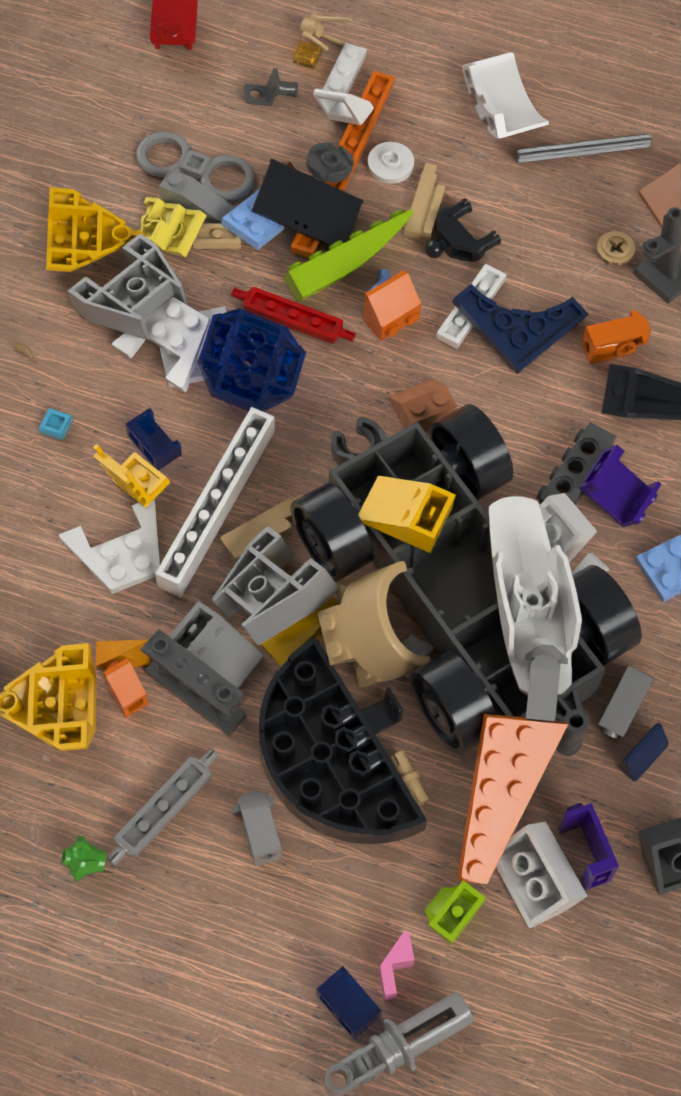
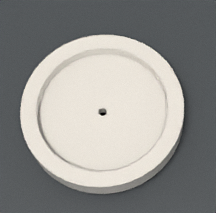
(390, 162)

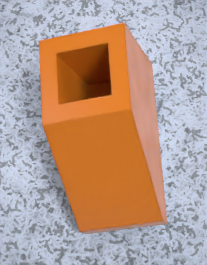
(125, 687)

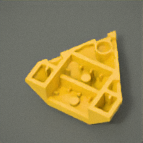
(81, 231)
(56, 699)

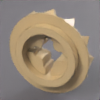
(616, 239)

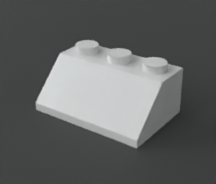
(539, 875)

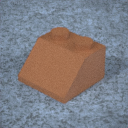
(423, 404)

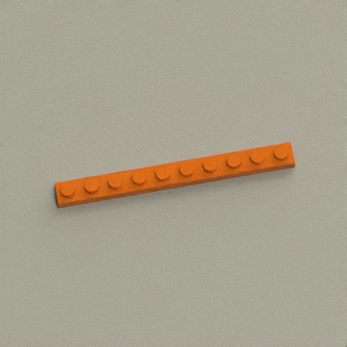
(354, 142)

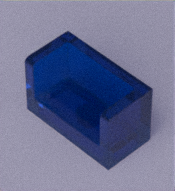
(152, 440)
(348, 1002)

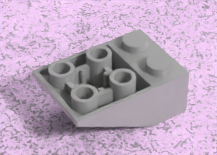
(217, 644)

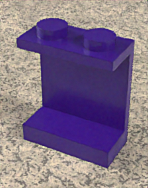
(618, 489)
(606, 863)

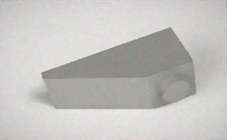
(192, 195)

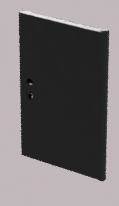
(296, 197)

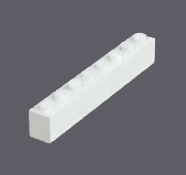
(215, 502)

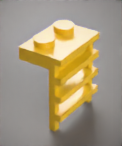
(134, 476)

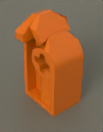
(615, 337)

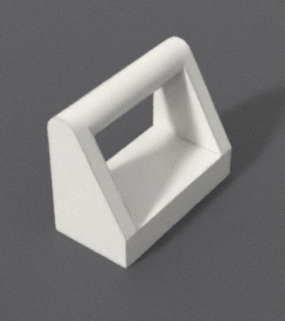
(343, 106)

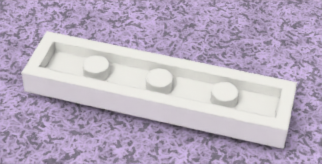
(457, 325)

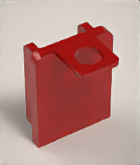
(173, 22)

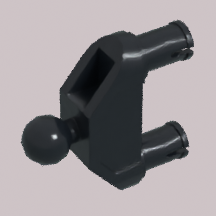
(454, 237)

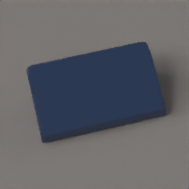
(645, 753)

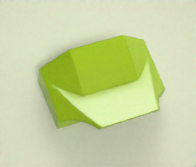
(453, 910)

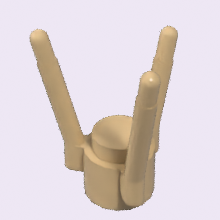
(312, 28)

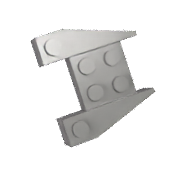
(132, 293)
(267, 592)

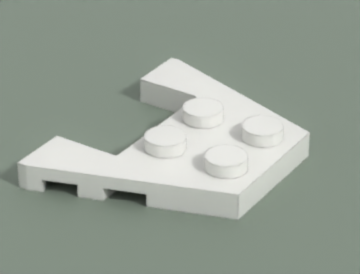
(176, 330)
(124, 559)

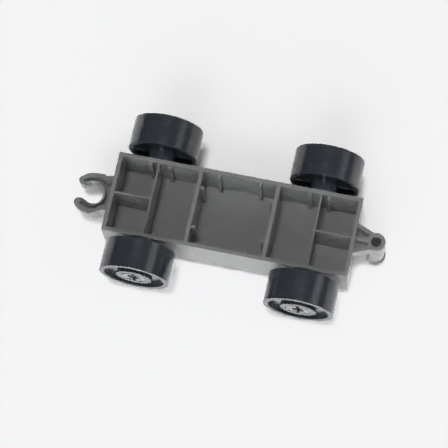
(454, 585)

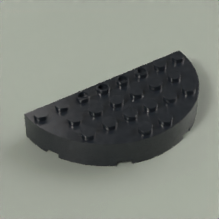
(328, 757)

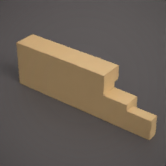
(425, 205)
(275, 518)

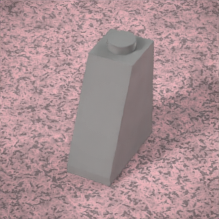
(625, 702)

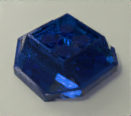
(264, 344)

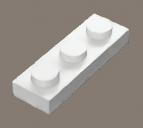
(346, 68)

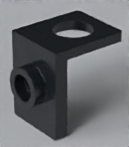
(384, 713)

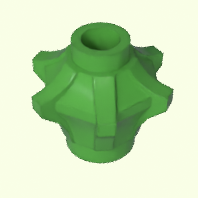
(83, 859)

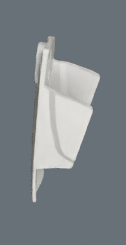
(532, 588)

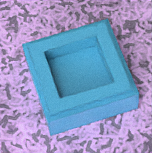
(55, 424)

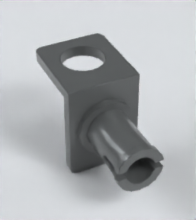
(271, 90)

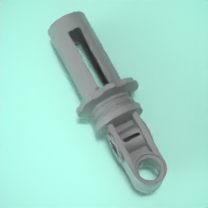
(391, 1050)

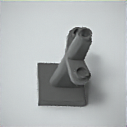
(663, 263)

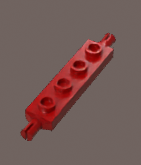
(293, 315)

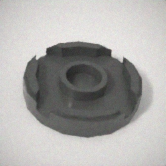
(329, 162)

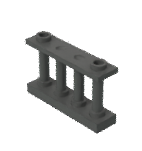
(194, 682)

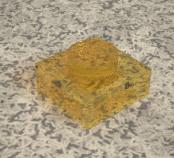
(307, 54)

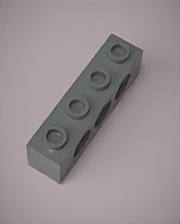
(592, 440)

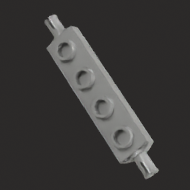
(162, 807)

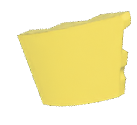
(171, 226)

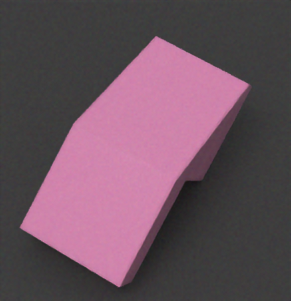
(399, 957)

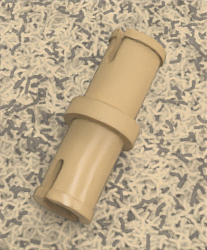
(410, 777)

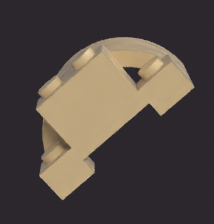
(362, 632)

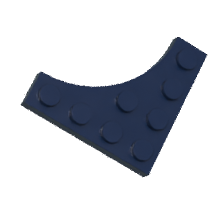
(517, 333)

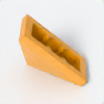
(113, 651)

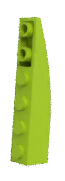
(342, 257)

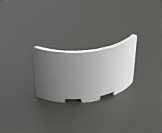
(501, 96)

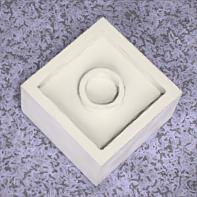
(566, 525)

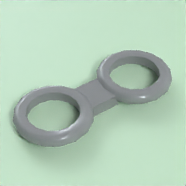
(195, 164)

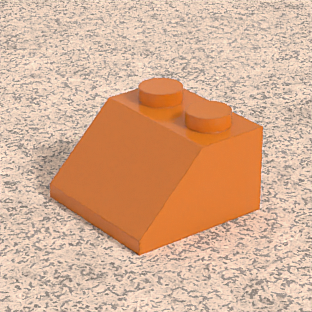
(392, 306)

